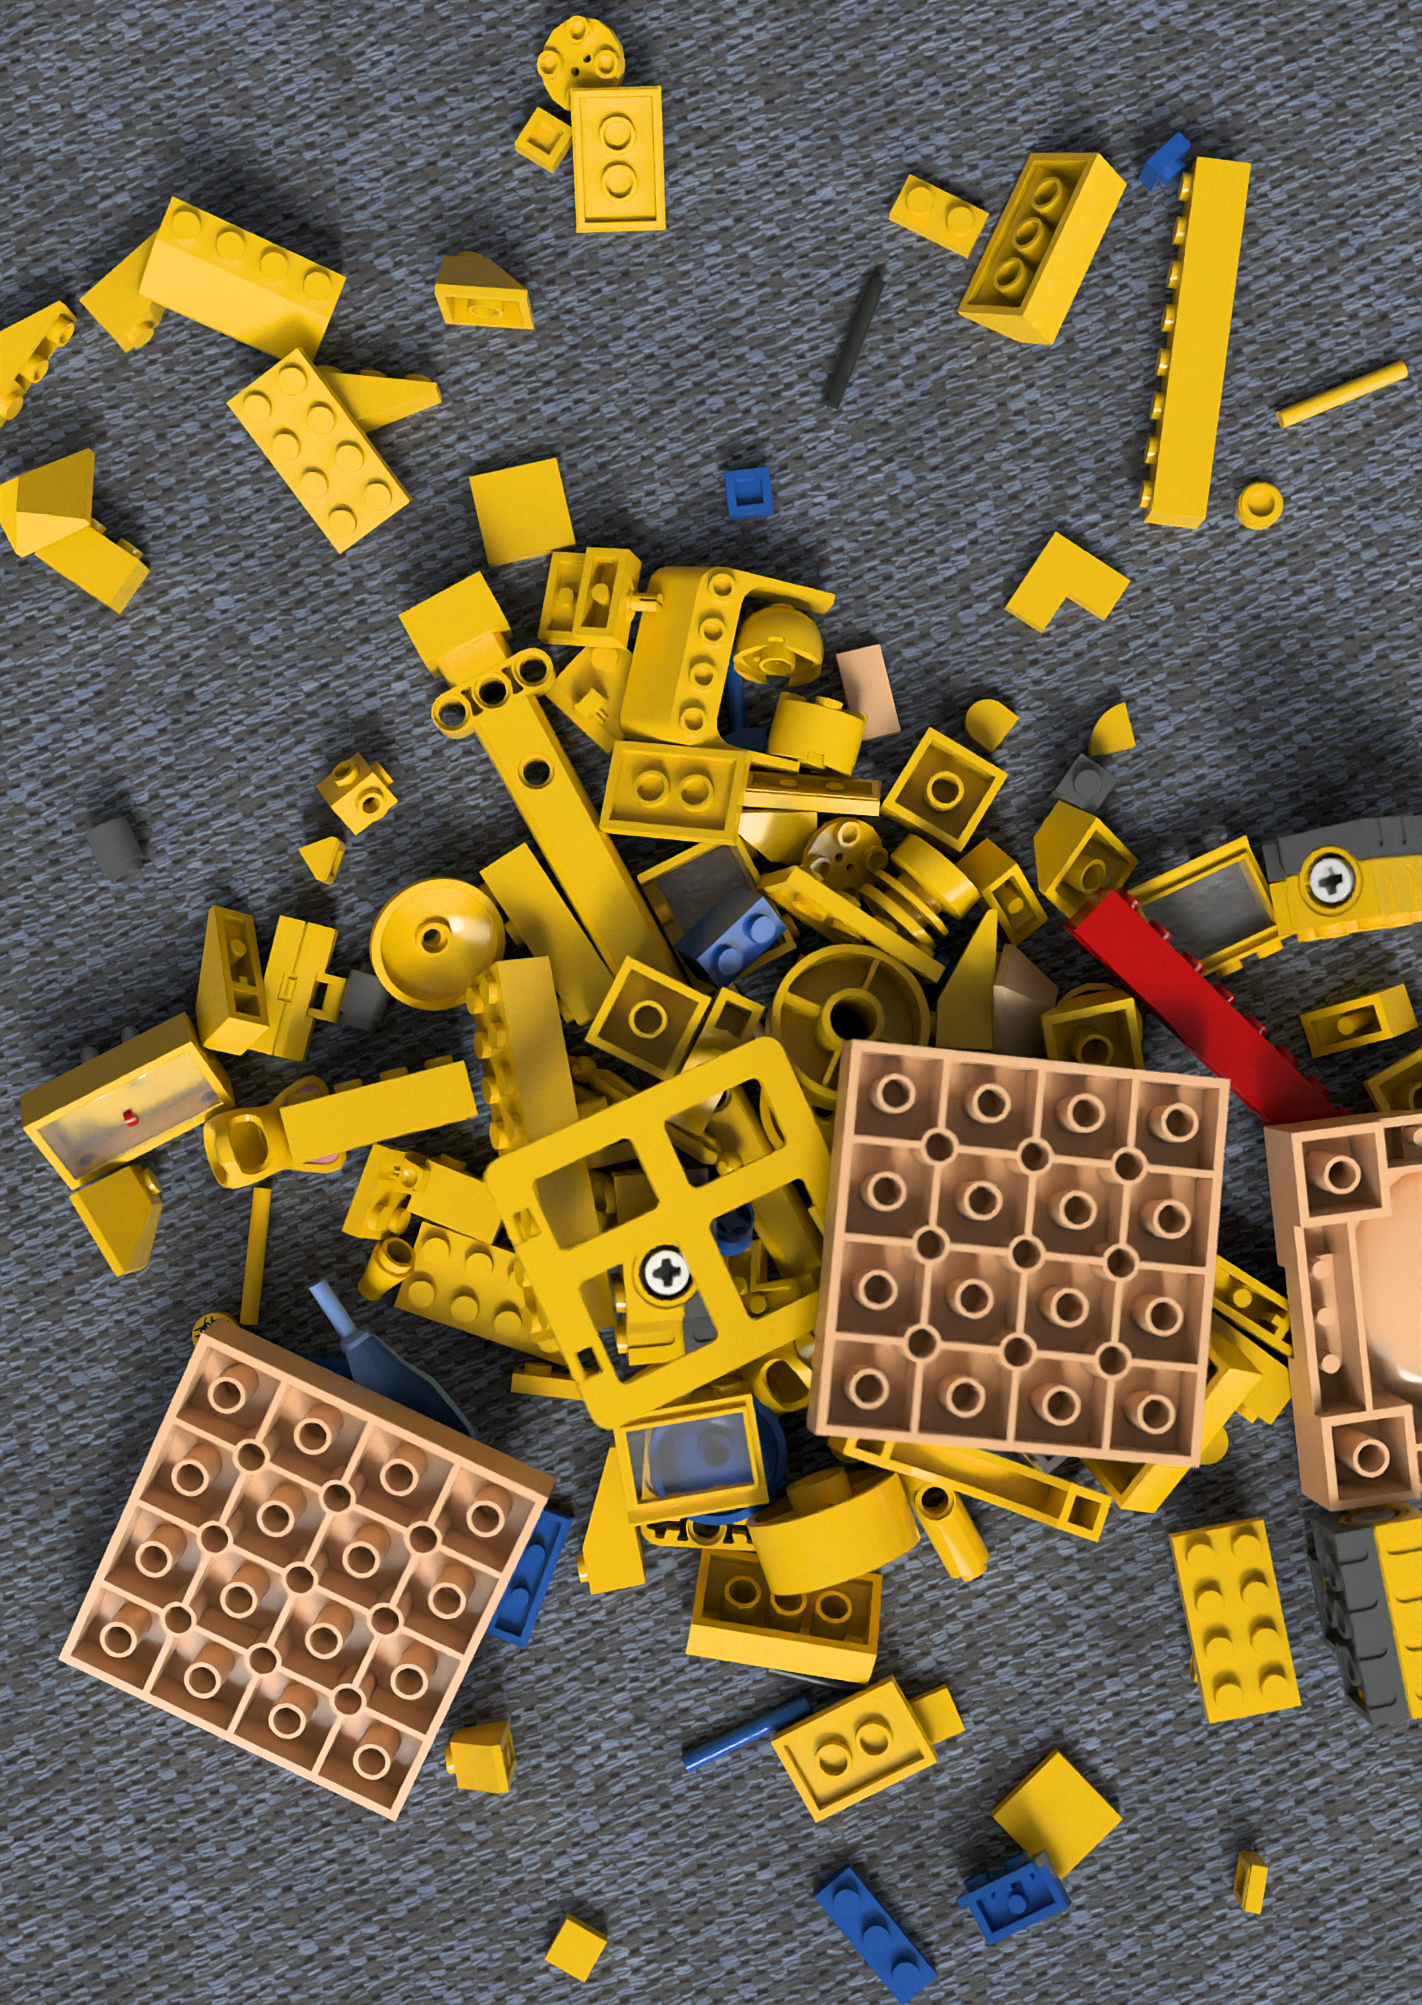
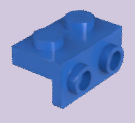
(1015, 1896)

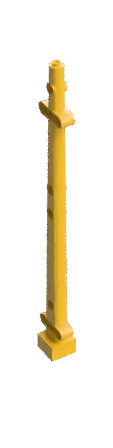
(465, 639)

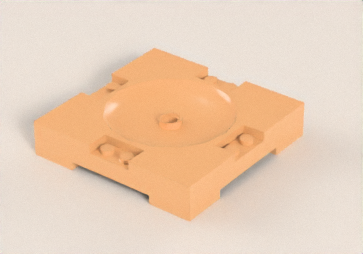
(1353, 1272)

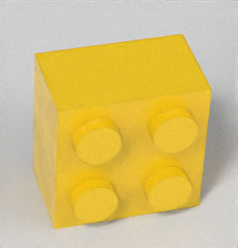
(943, 792)
(648, 1019)

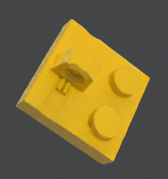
(593, 693)
(385, 1192)

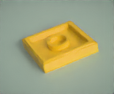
(522, 512)
(1056, 1813)

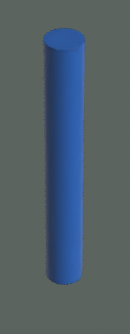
(746, 1733)

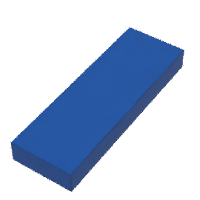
(530, 1579)

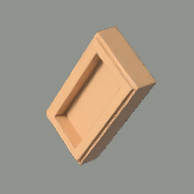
(868, 690)

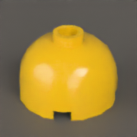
(778, 644)

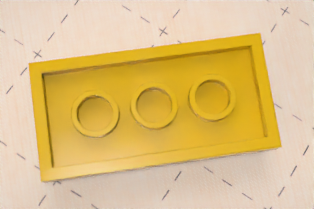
(319, 450)
(841, 921)
(470, 1289)
(1234, 1619)

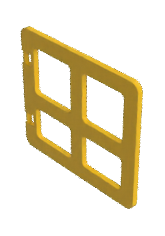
(679, 1216)

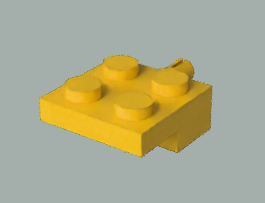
(593, 598)

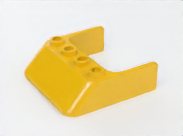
(686, 654)

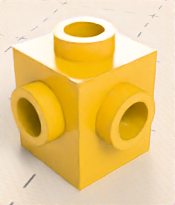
(358, 792)

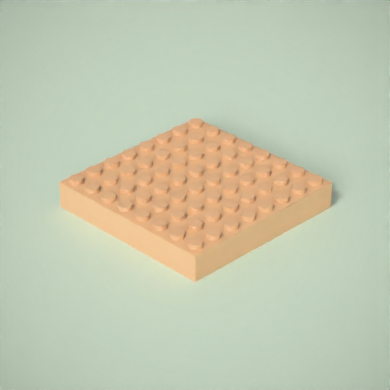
(1018, 1255)
(305, 1567)

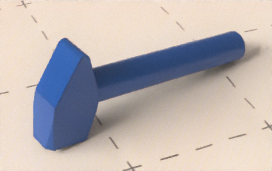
(740, 736)

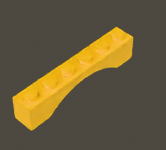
(990, 1479)

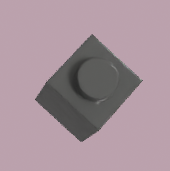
(1083, 785)

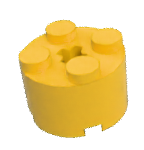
(816, 734)

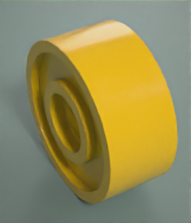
(837, 979)
(832, 1529)

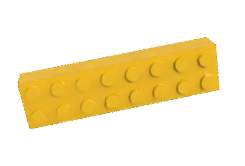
(528, 1099)

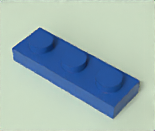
(875, 1933)

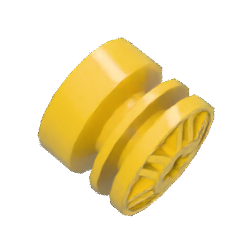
(920, 893)

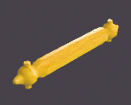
(615, 1089)

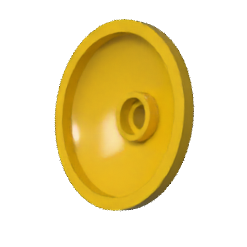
(436, 971)

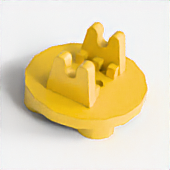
(568, 50)
(856, 845)

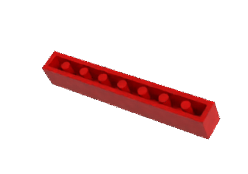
(1196, 1011)

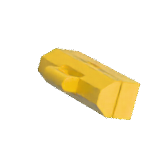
(291, 981)

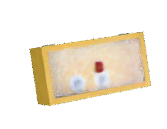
(126, 1100)

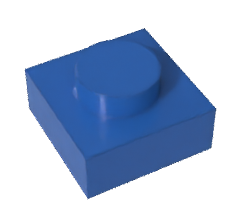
(1165, 163)
(748, 493)

